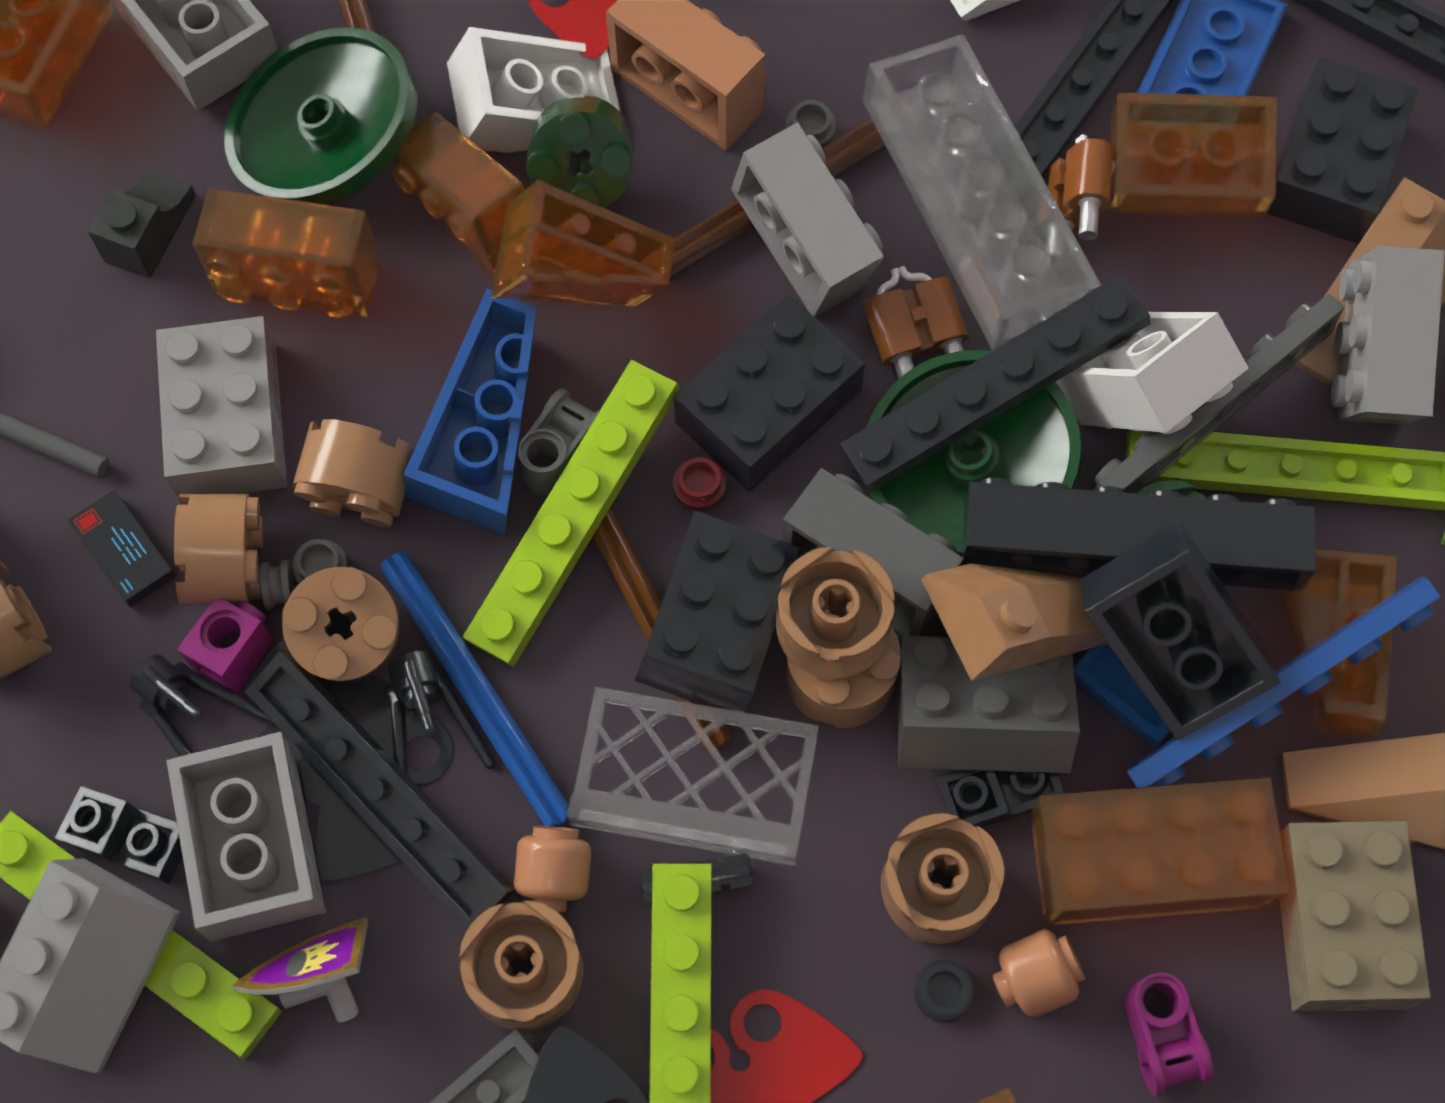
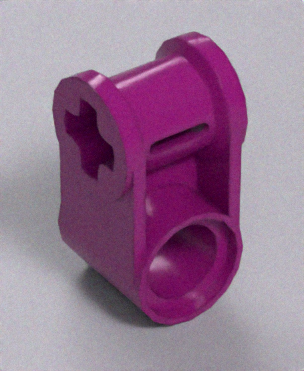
(1167, 1037)

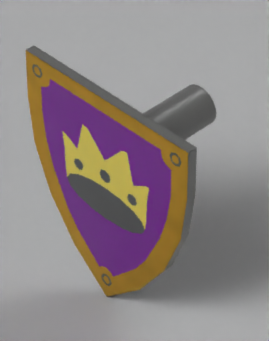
(313, 970)

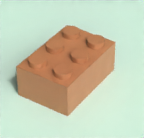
(689, 65)

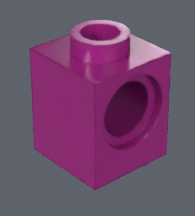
(230, 665)

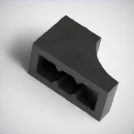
(139, 224)

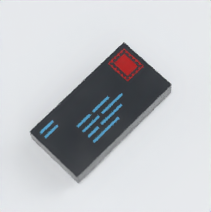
(121, 548)

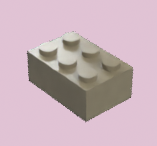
(1352, 918)

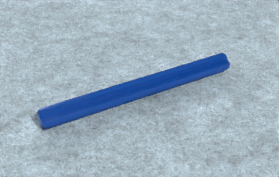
(476, 690)

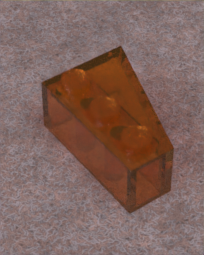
(458, 186)
(577, 252)
(1334, 596)

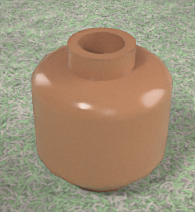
(552, 866)
(1039, 973)

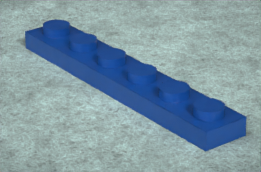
(1306, 672)

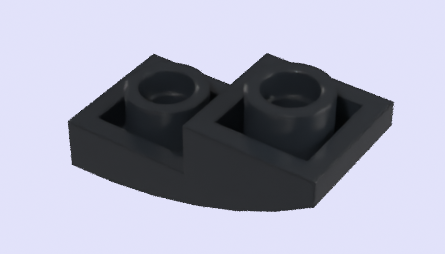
(995, 796)
(122, 834)

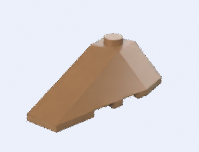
(1408, 220)
(1010, 616)
(1373, 783)

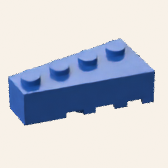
(474, 430)

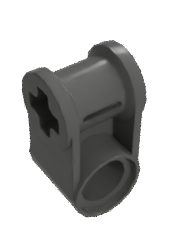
(553, 436)

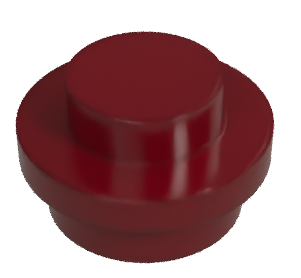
(699, 483)

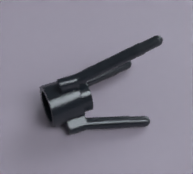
(416, 686)
(167, 689)

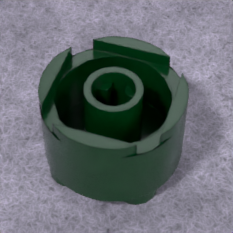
(576, 126)

